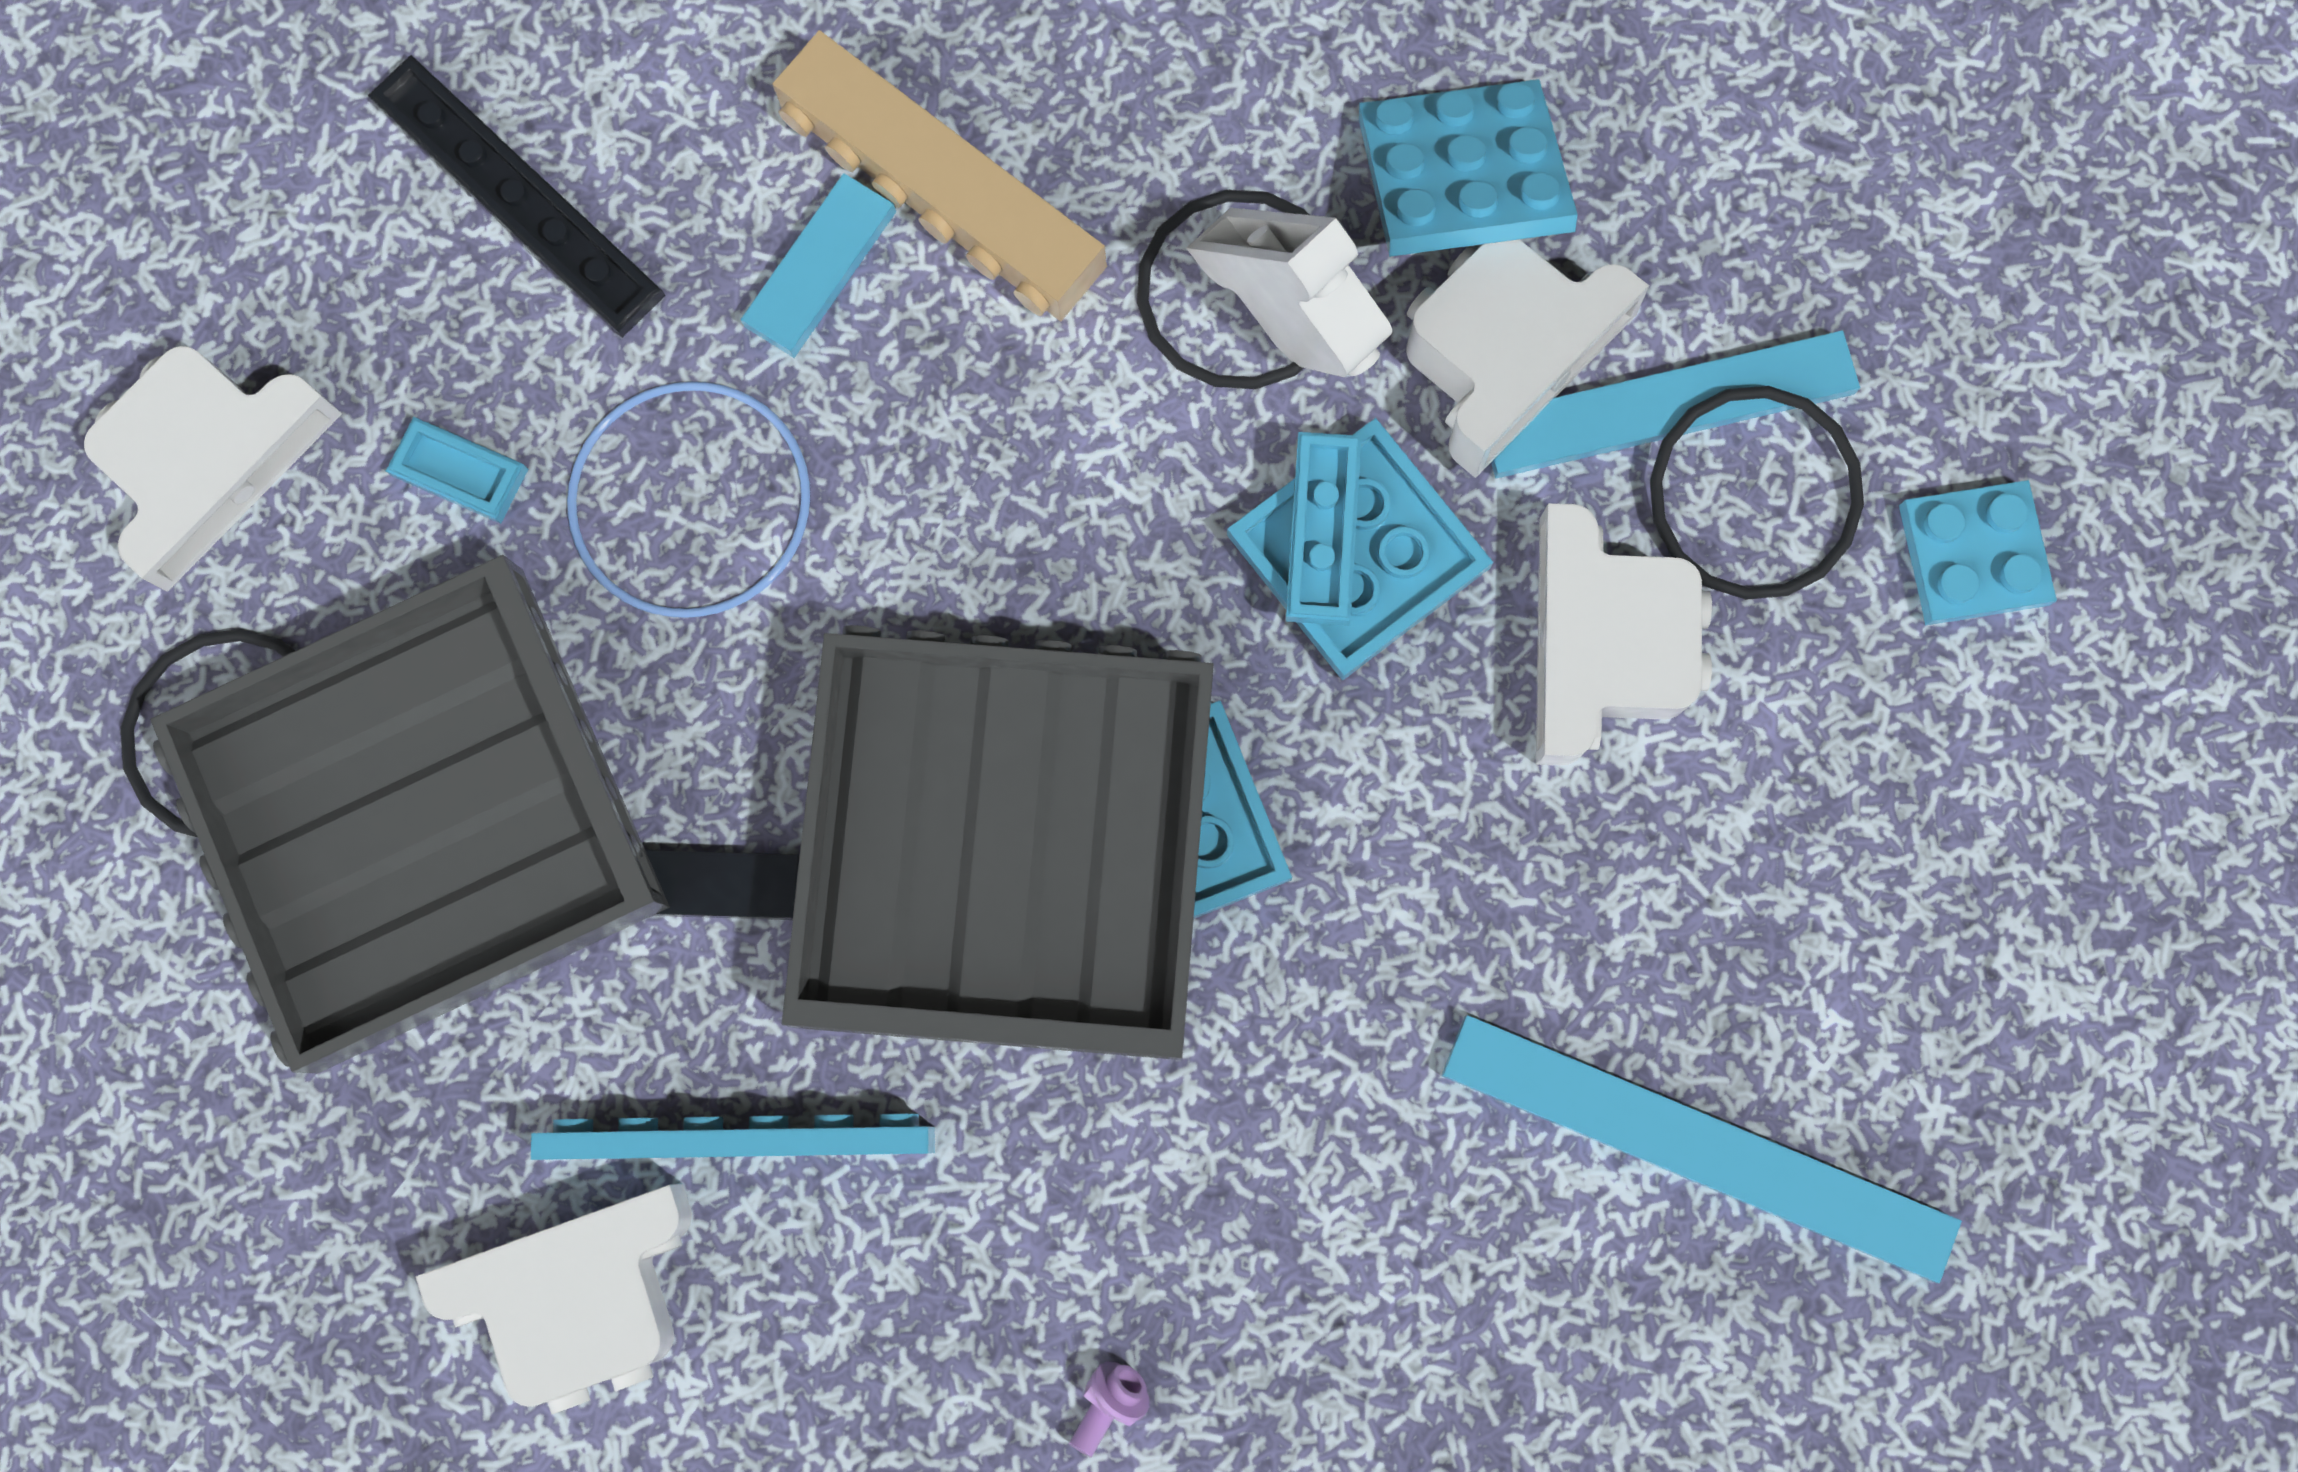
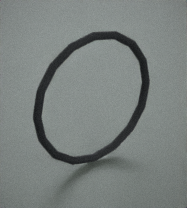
(1144, 286)
(1822, 419)
(146, 683)

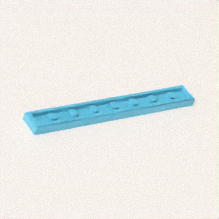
(1702, 1149)

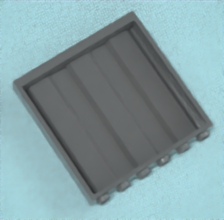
(405, 816)
(1000, 844)

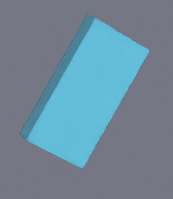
(457, 470)

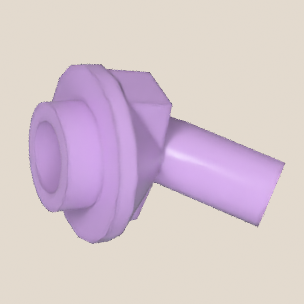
(1110, 1400)

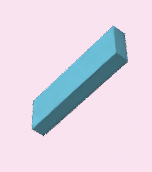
(818, 265)
(1323, 528)

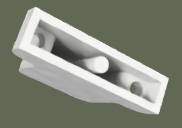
(1297, 286)
(1511, 338)
(197, 454)
(1611, 635)
(571, 1299)

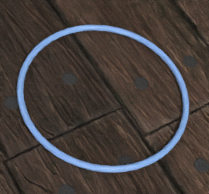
(615, 414)

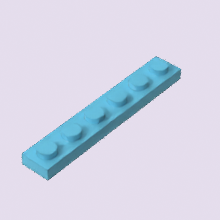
(707, 1138)

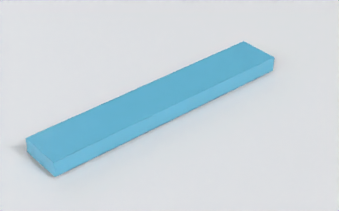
(1651, 405)

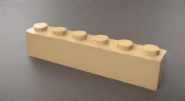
(939, 177)

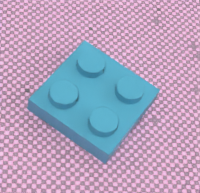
(1977, 552)

